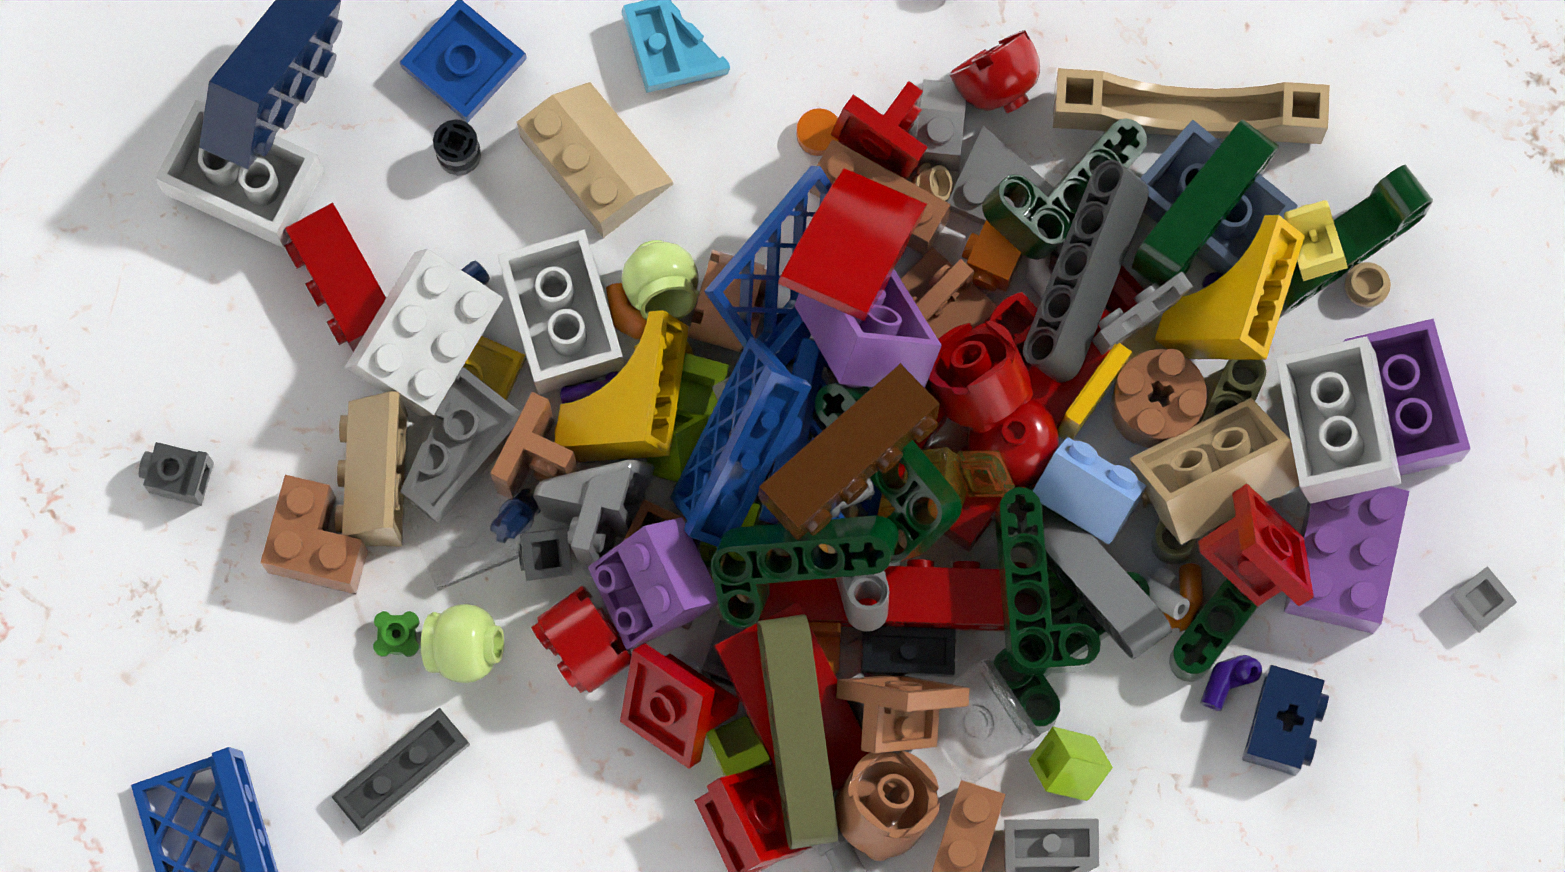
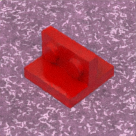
(883, 137)
(1259, 551)
(673, 704)
(747, 820)

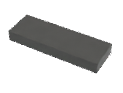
(400, 770)

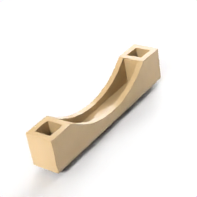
(1277, 110)

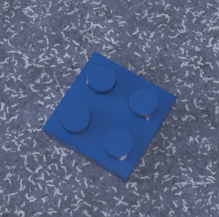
(463, 60)

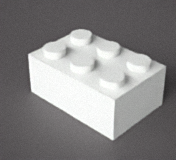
(254, 199)
(561, 312)
(424, 332)
(1338, 420)

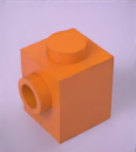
(991, 259)

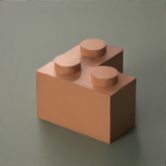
(302, 546)

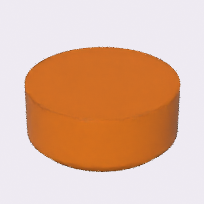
(815, 131)

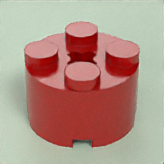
(979, 376)
(584, 641)

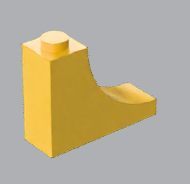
(1242, 308)
(638, 407)

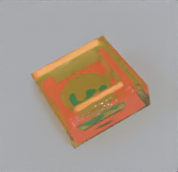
(983, 473)

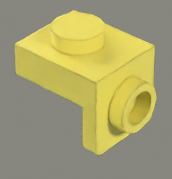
(1321, 246)

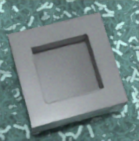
(1483, 599)

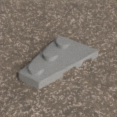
(984, 169)
(460, 446)

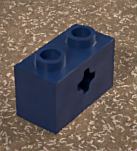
(1267, 741)

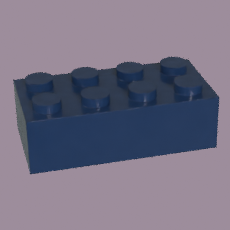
(269, 78)

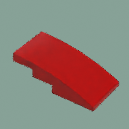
(852, 244)
(842, 732)

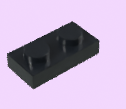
(909, 651)

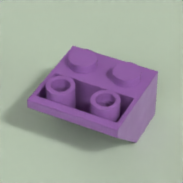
(653, 582)

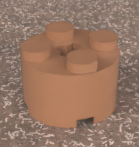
(707, 322)
(1168, 376)
(887, 804)

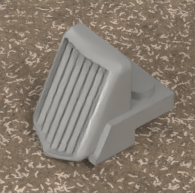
(596, 505)

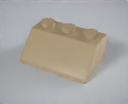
(593, 156)
(373, 470)
(1199, 470)

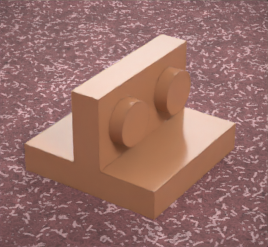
(946, 293)
(530, 449)
(900, 709)

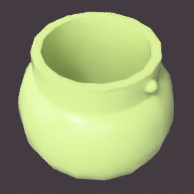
(661, 278)
(461, 643)

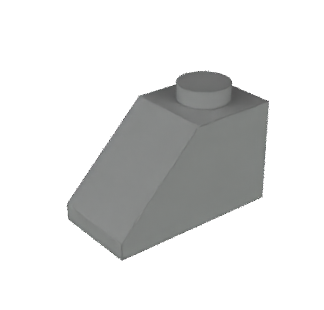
(941, 124)

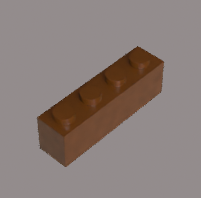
(850, 452)

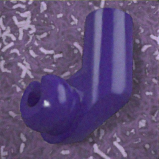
(1229, 675)

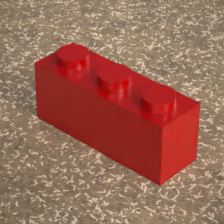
(337, 273)

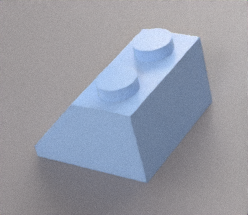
(1089, 489)

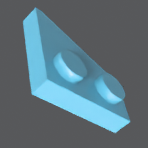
(668, 47)

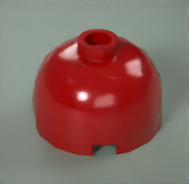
(999, 75)
(1024, 442)

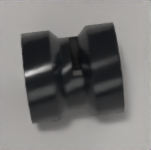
(459, 157)

